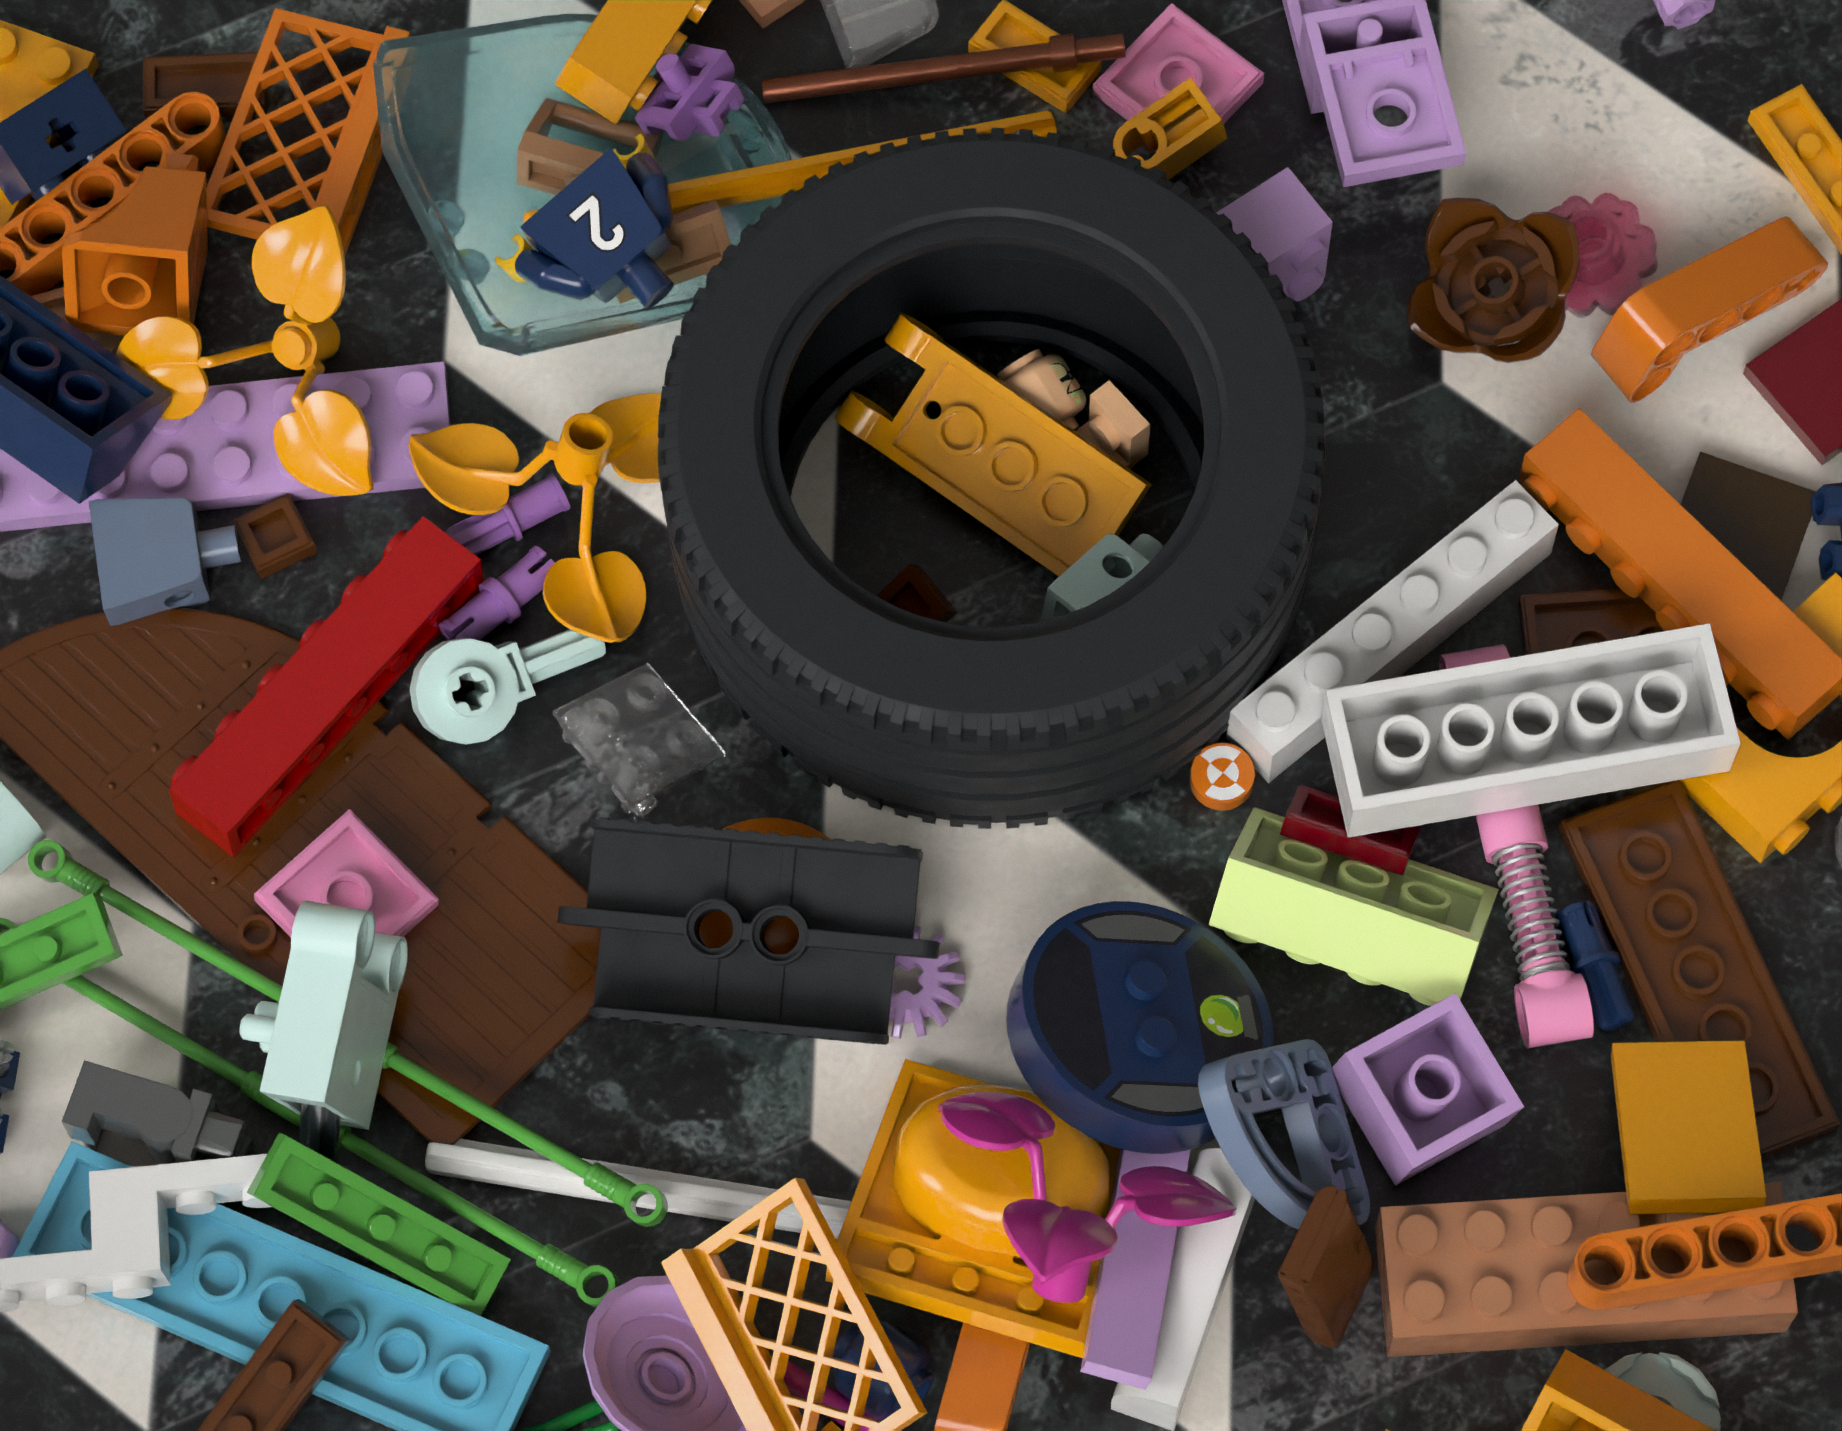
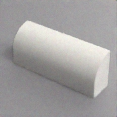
(1194, 1288)

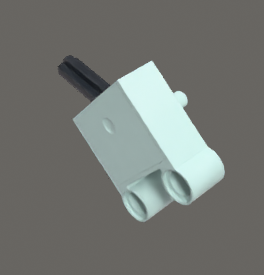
(330, 1021)

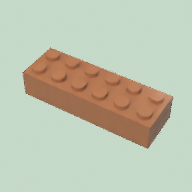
(1499, 1278)

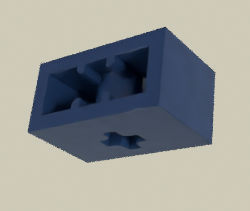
(76, 118)

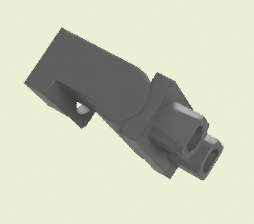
(155, 1113)

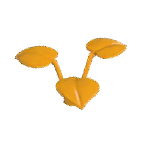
(304, 268)
(475, 464)

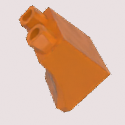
(142, 254)

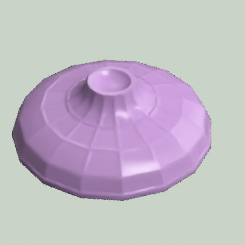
(651, 1364)

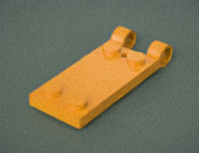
(997, 454)

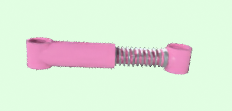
(1550, 999)

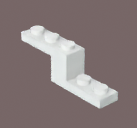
(129, 1231)

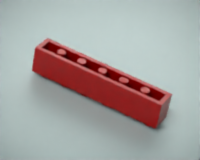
(325, 686)

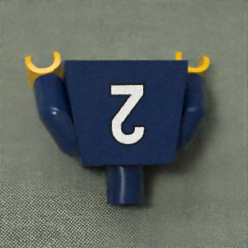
(601, 232)

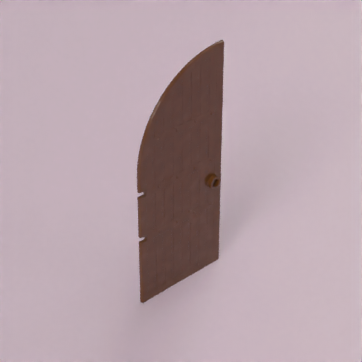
(486, 972)

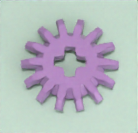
(934, 990)

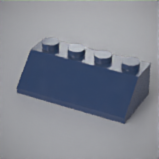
(67, 400)

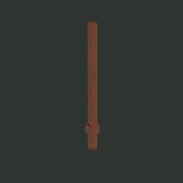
(1061, 53)

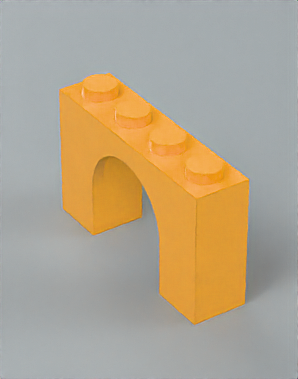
(1773, 795)

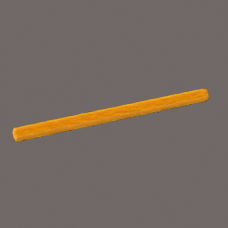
(780, 177)

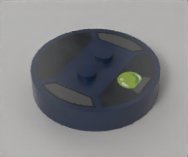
(1123, 1017)

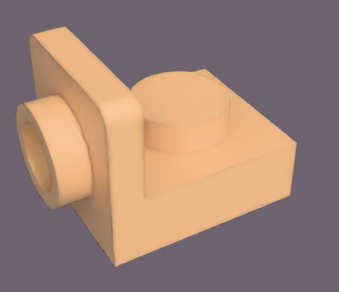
(1116, 426)

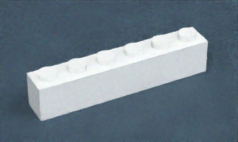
(1394, 626)

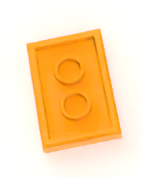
(1687, 1127)

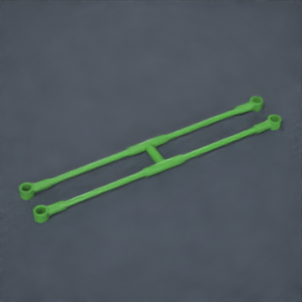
(595, 1176)

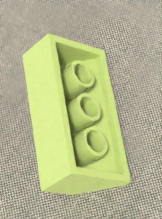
(1343, 913)

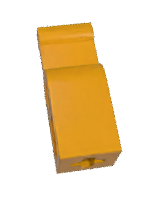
(1178, 125)

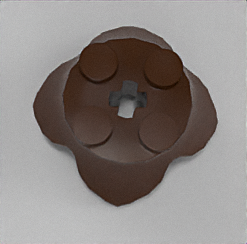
(1476, 243)

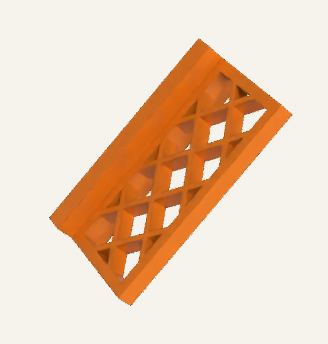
(359, 142)

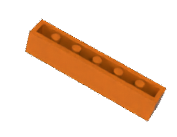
(1682, 572)

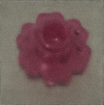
(1612, 253)

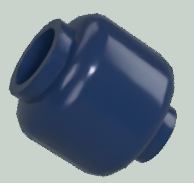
(881, 1399)

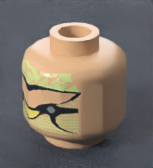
(1047, 384)

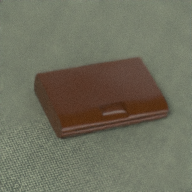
(1327, 1267)

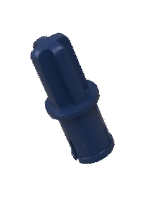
(1596, 963)

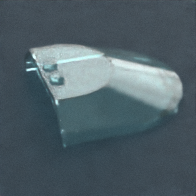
(452, 134)

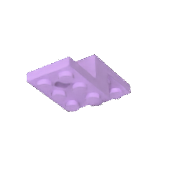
(1369, 58)

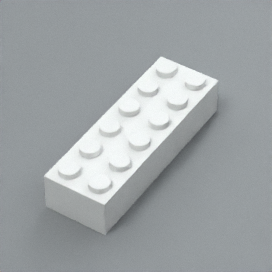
(1529, 730)

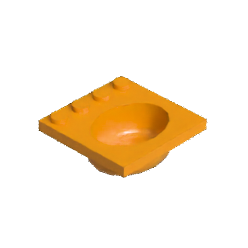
(933, 1209)

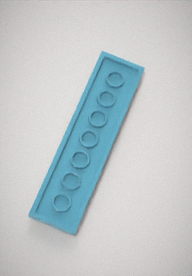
(232, 1278)

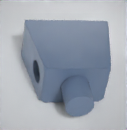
(155, 555)

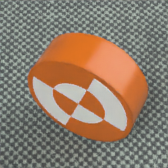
(1222, 776)

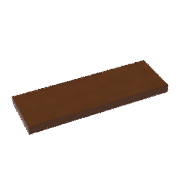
(1693, 952)

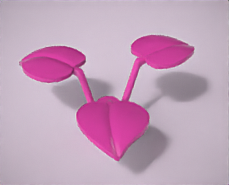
(1064, 1241)

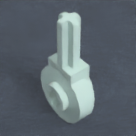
(500, 680)

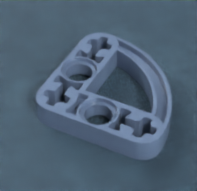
(1310, 1101)

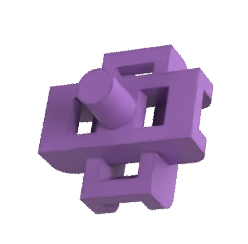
(684, 89)

